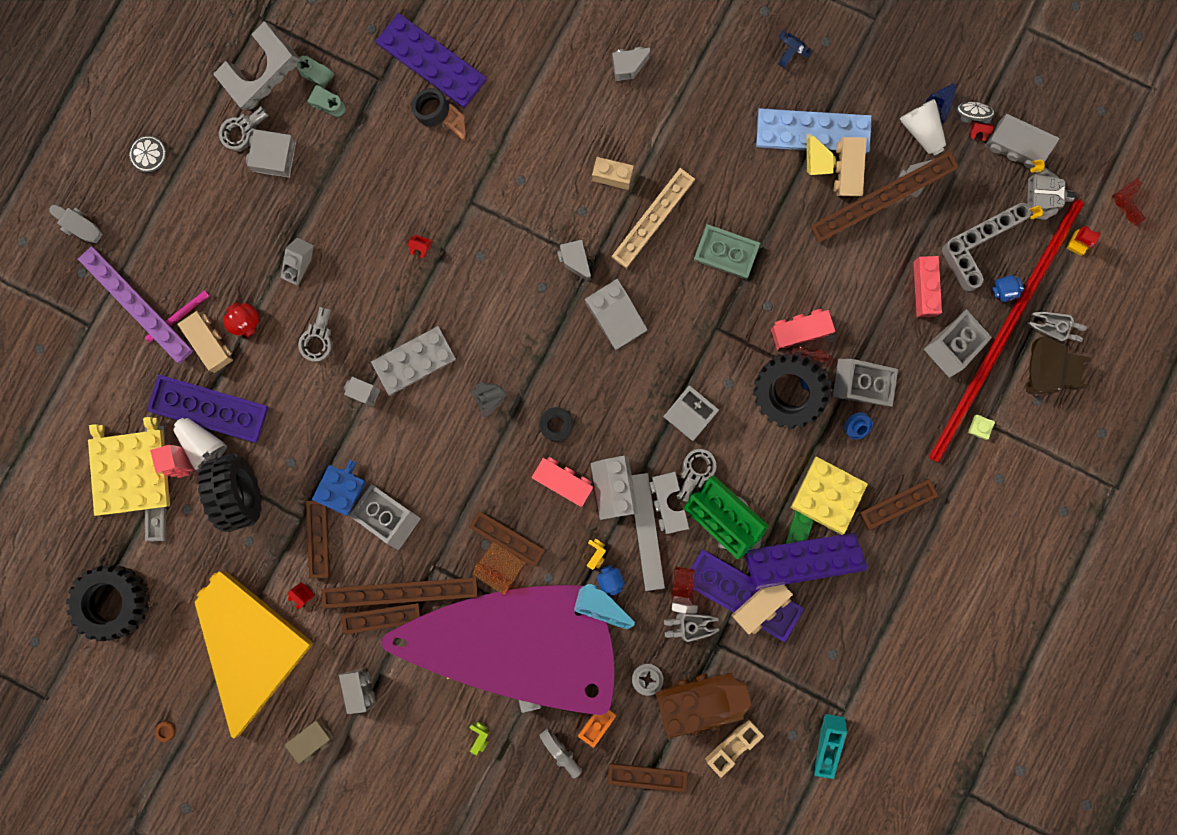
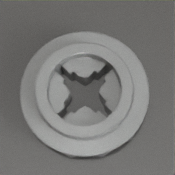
(652, 687)

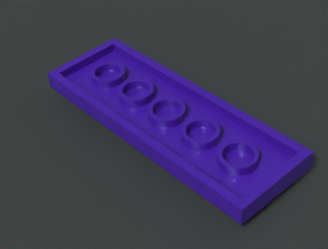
(431, 60)
(208, 408)
(805, 560)
(733, 588)

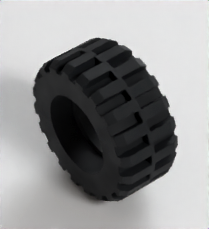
(779, 410)
(229, 493)
(83, 607)

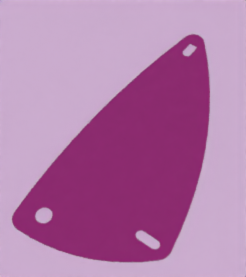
(516, 647)

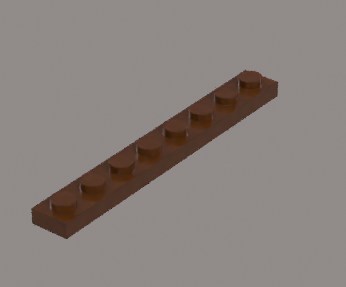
(884, 196)
(399, 592)

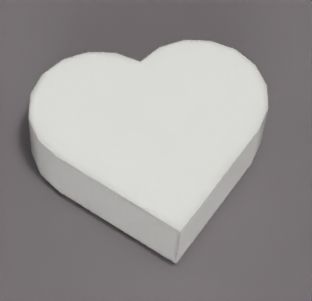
(684, 608)

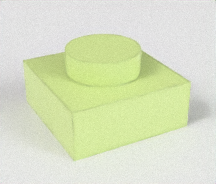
(981, 427)

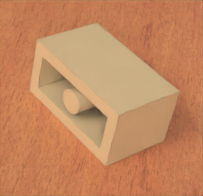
(612, 173)

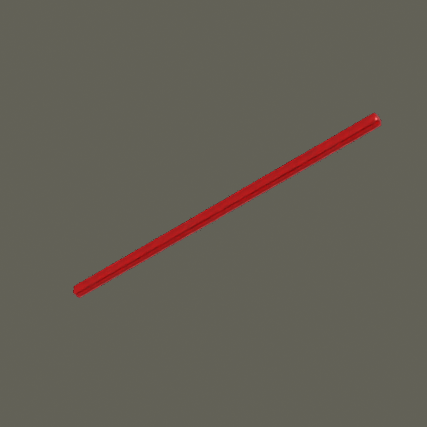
(1006, 330)

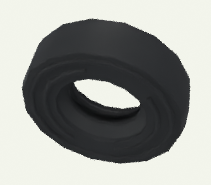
(556, 412)

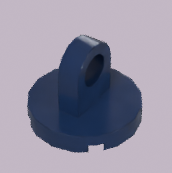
(795, 44)

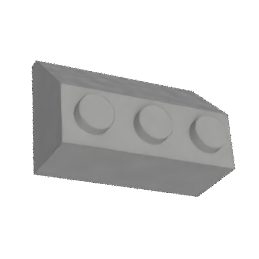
(1021, 141)
(614, 487)

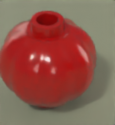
(241, 319)

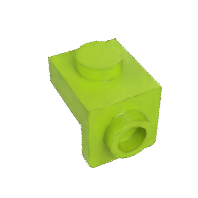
(480, 743)

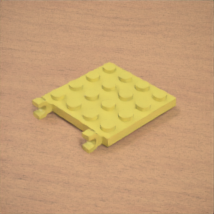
(125, 472)

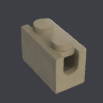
(309, 740)

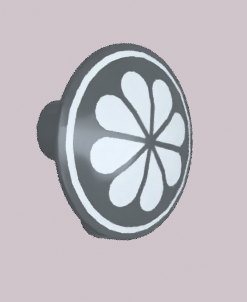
(975, 111)
(148, 154)

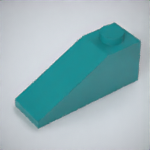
(830, 746)

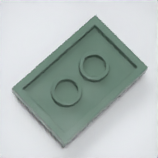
(726, 251)

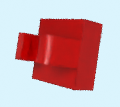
(978, 126)
(419, 243)
(300, 595)

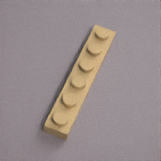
(653, 218)

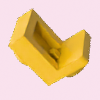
(597, 558)

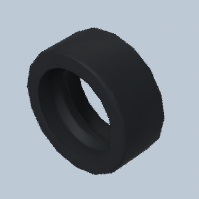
(422, 98)

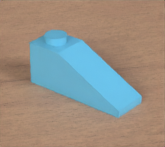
(600, 606)

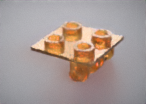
(498, 568)

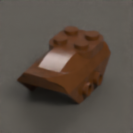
(702, 704)

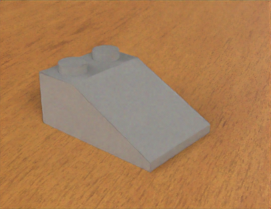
(615, 314)
(958, 344)
(865, 382)
(384, 517)

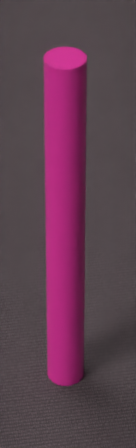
(183, 311)

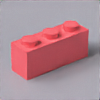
(927, 286)
(802, 329)
(171, 461)
(563, 481)

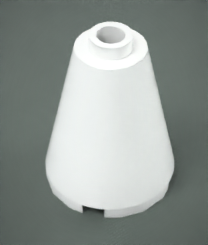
(926, 127)
(198, 442)

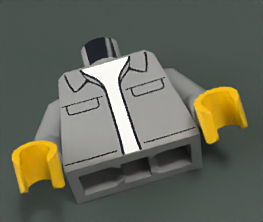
(1046, 192)

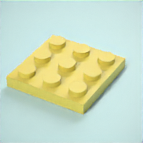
(829, 495)

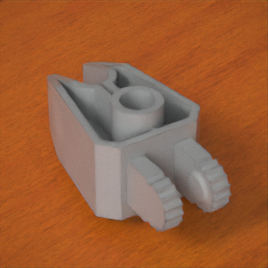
(74, 222)
(1057, 326)
(691, 626)

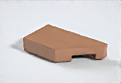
(456, 122)

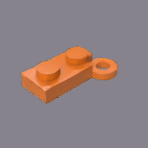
(596, 727)

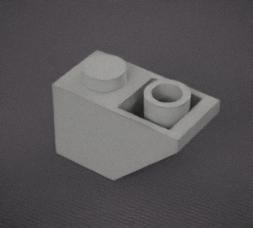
(629, 63)
(296, 260)

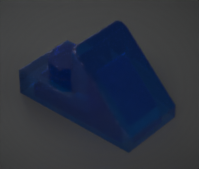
(943, 99)

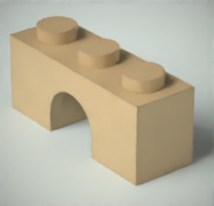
(741, 739)

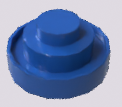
(858, 425)

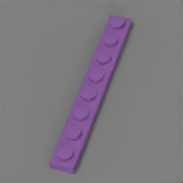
(135, 305)

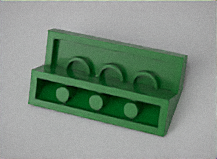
(726, 517)

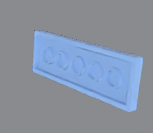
(789, 128)

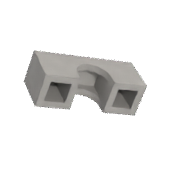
(671, 520)

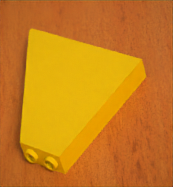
(247, 647)

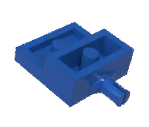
(339, 488)

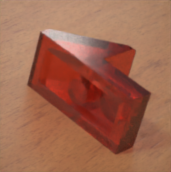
(683, 586)

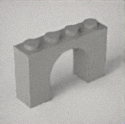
(280, 61)

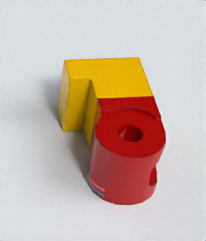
(1082, 240)

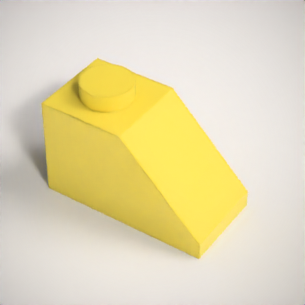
(819, 158)

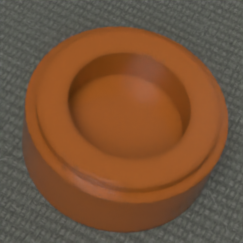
(165, 731)

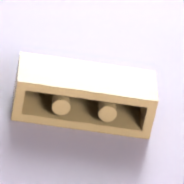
(850, 166)
(206, 341)
(761, 607)

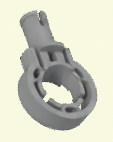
(247, 126)
(321, 323)
(689, 484)
(559, 753)

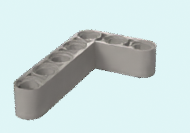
(979, 237)

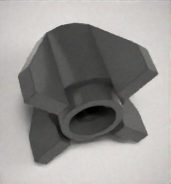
(488, 397)

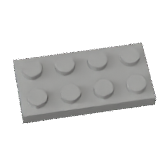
(413, 360)

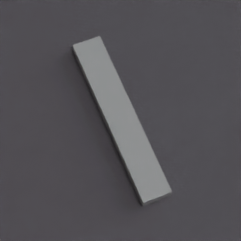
(156, 518)
(647, 534)

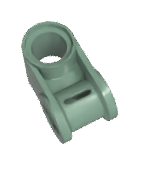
(316, 73)
(325, 101)

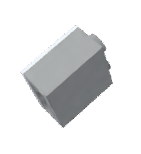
(271, 153)

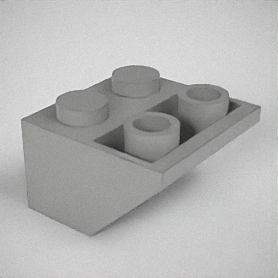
(691, 413)
(356, 691)

